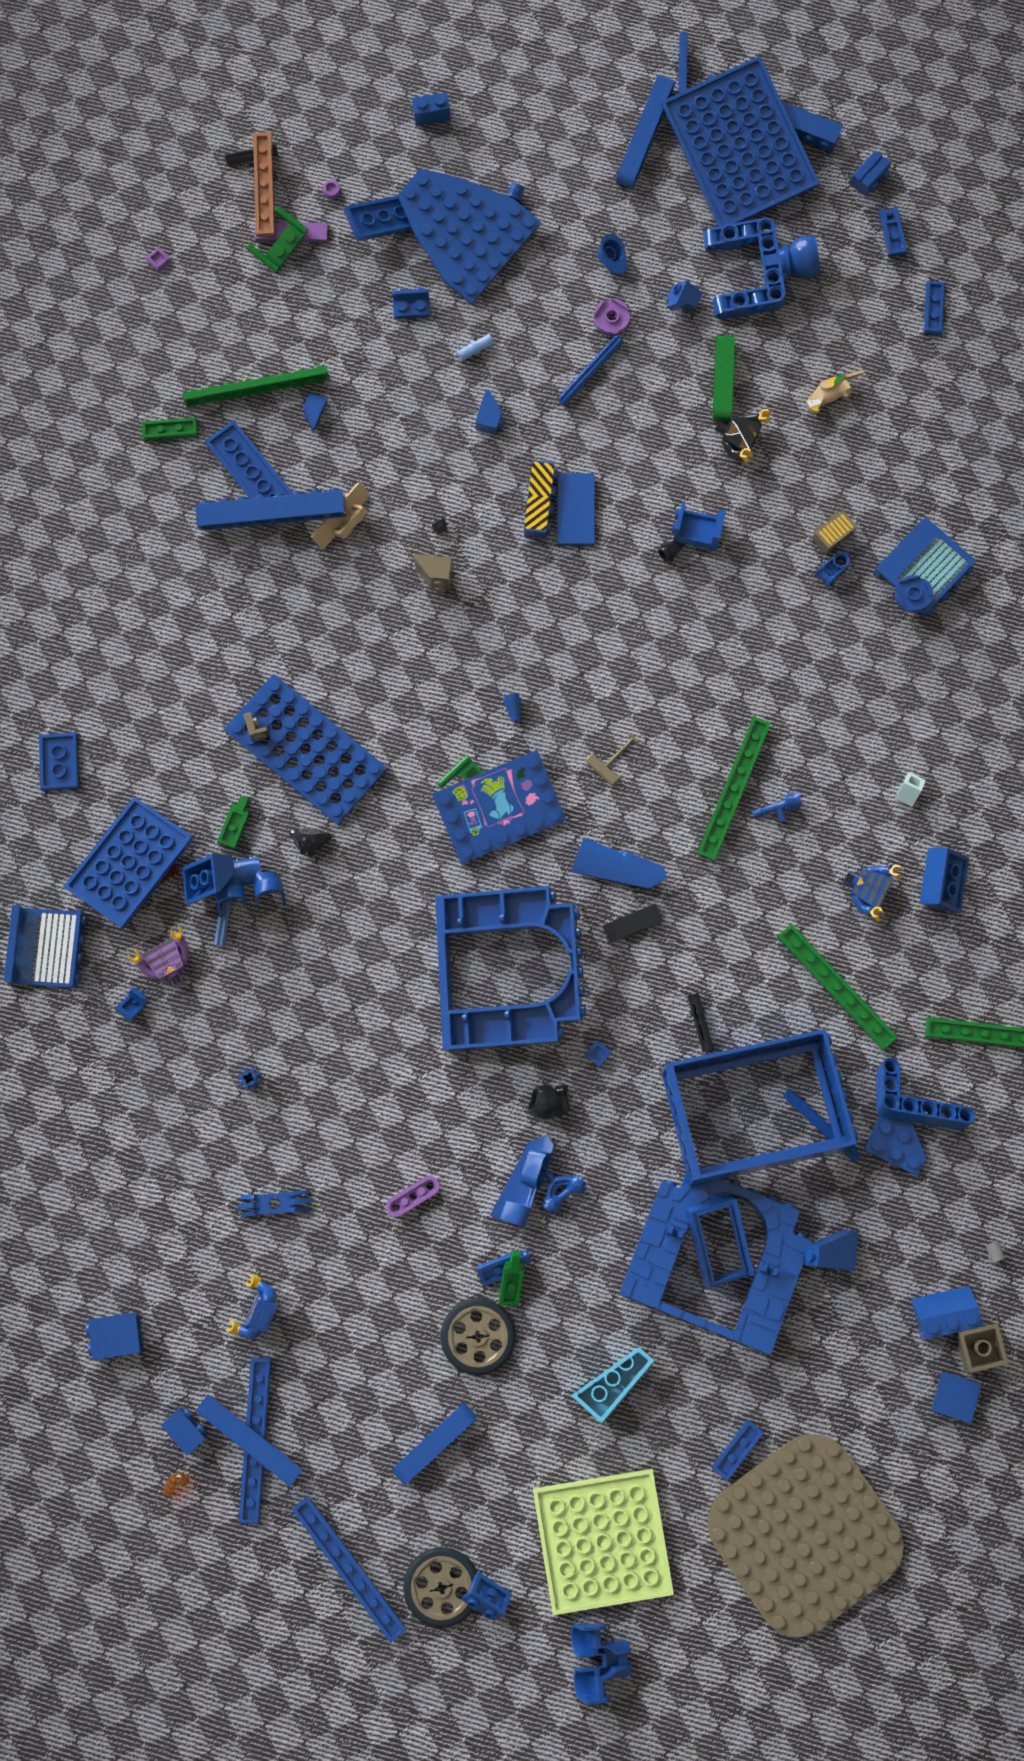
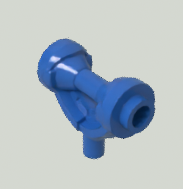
(552, 1201)

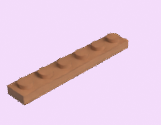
(263, 184)

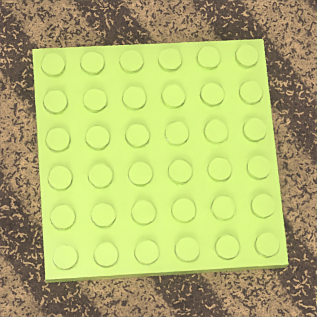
(603, 1541)

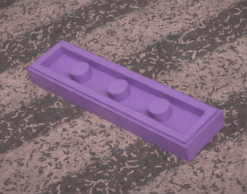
(317, 232)

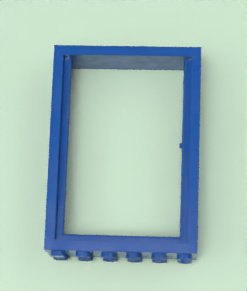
(830, 1082)

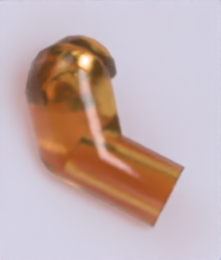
(173, 1481)

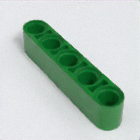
(723, 378)

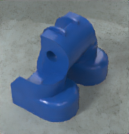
(247, 873)
(589, 1680)

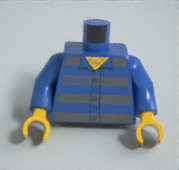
(871, 888)

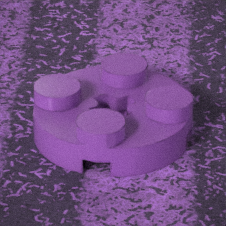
(610, 307)

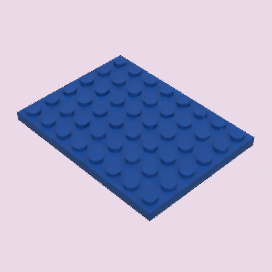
(740, 143)

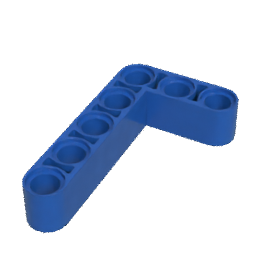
(915, 1105)

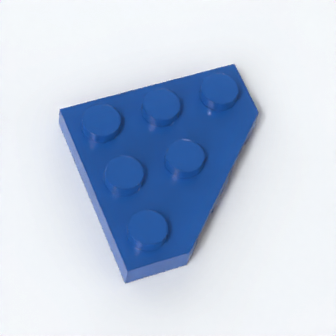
(896, 1144)

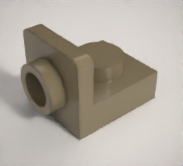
(252, 725)

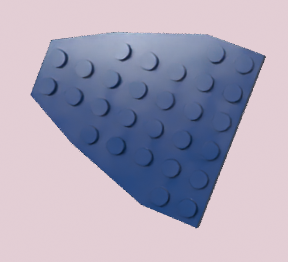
(465, 229)

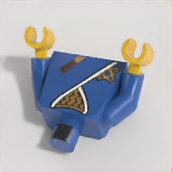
(260, 1313)

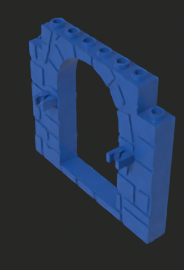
(514, 1023)
(773, 1278)

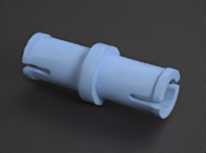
(475, 347)

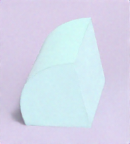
(910, 789)

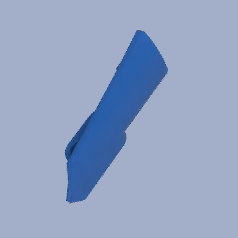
(616, 866)
(522, 1185)

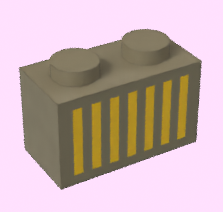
(834, 532)

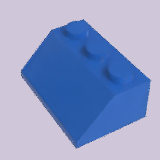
(206, 876)
(944, 880)
(946, 1313)

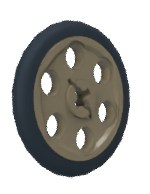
(462, 1313)
(421, 1567)

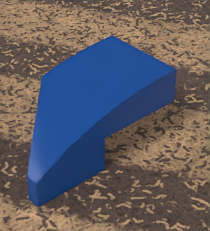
(313, 409)

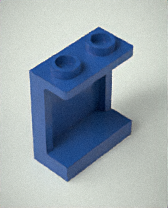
(698, 528)
(114, 1336)

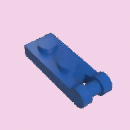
(892, 232)

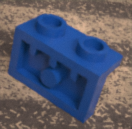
(411, 303)
(487, 1597)

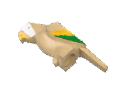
(831, 390)

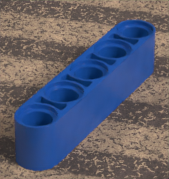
(434, 1443)

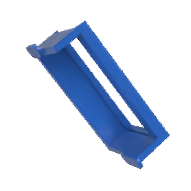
(716, 1203)

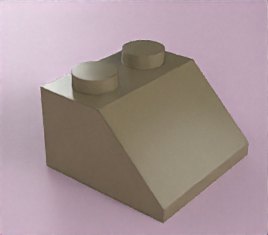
(435, 571)
(982, 1348)

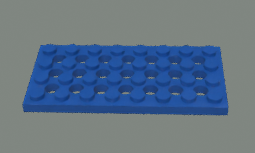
(306, 762)

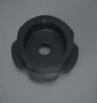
(440, 526)

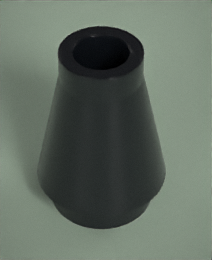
(670, 550)

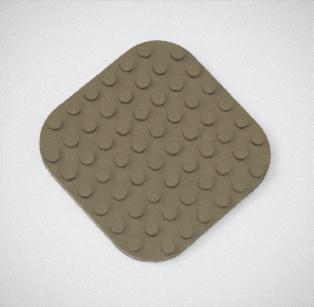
(805, 1535)

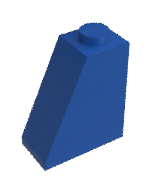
(834, 1251)

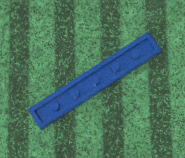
(249, 1440)

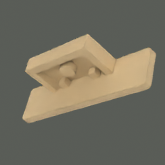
(343, 526)

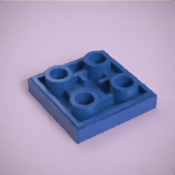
(956, 1397)

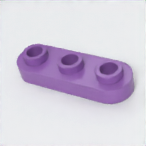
(404, 1200)

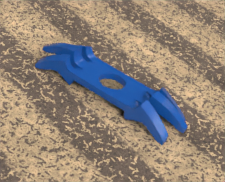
(286, 1199)

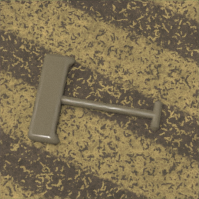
(602, 769)

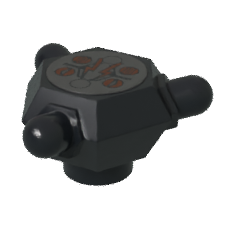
(309, 840)

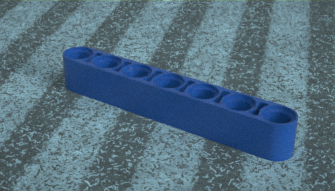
(644, 132)

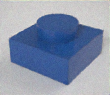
(598, 1053)

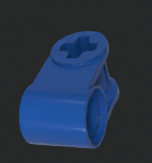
(831, 570)

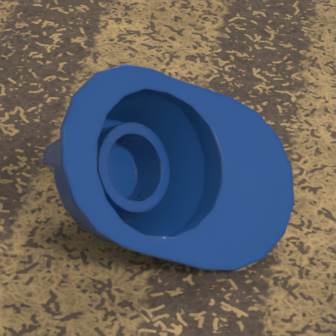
(612, 254)

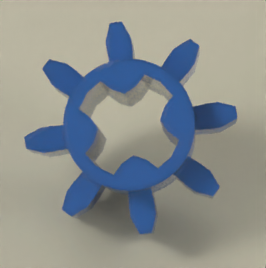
(252, 1083)

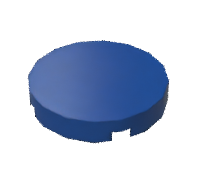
(913, 594)

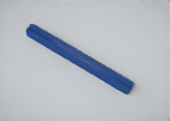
(590, 370)
(816, 1120)

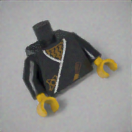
(742, 434)

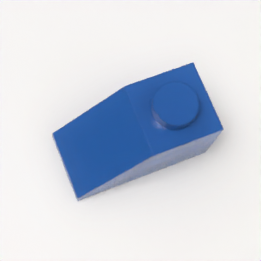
(489, 415)

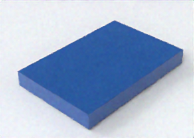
(59, 761)

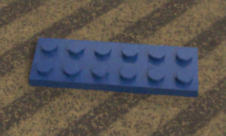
(245, 463)

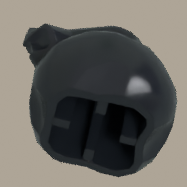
(549, 1102)

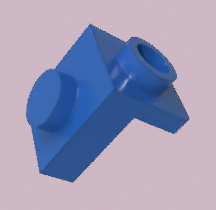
(132, 1004)

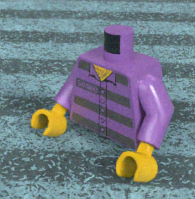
(165, 959)

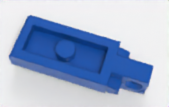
(492, 1270)

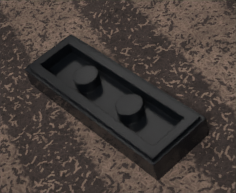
(632, 923)

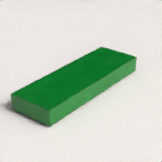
(169, 429)

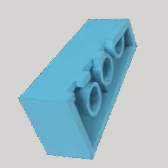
(612, 1386)

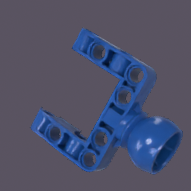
(777, 263)

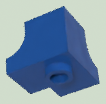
(683, 296)

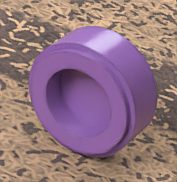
(331, 189)

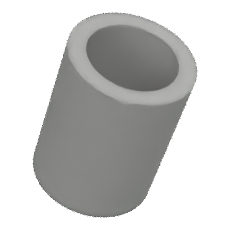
(995, 1251)

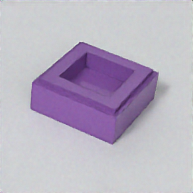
(158, 259)

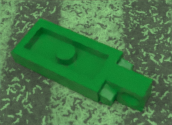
(234, 824)
(511, 1281)

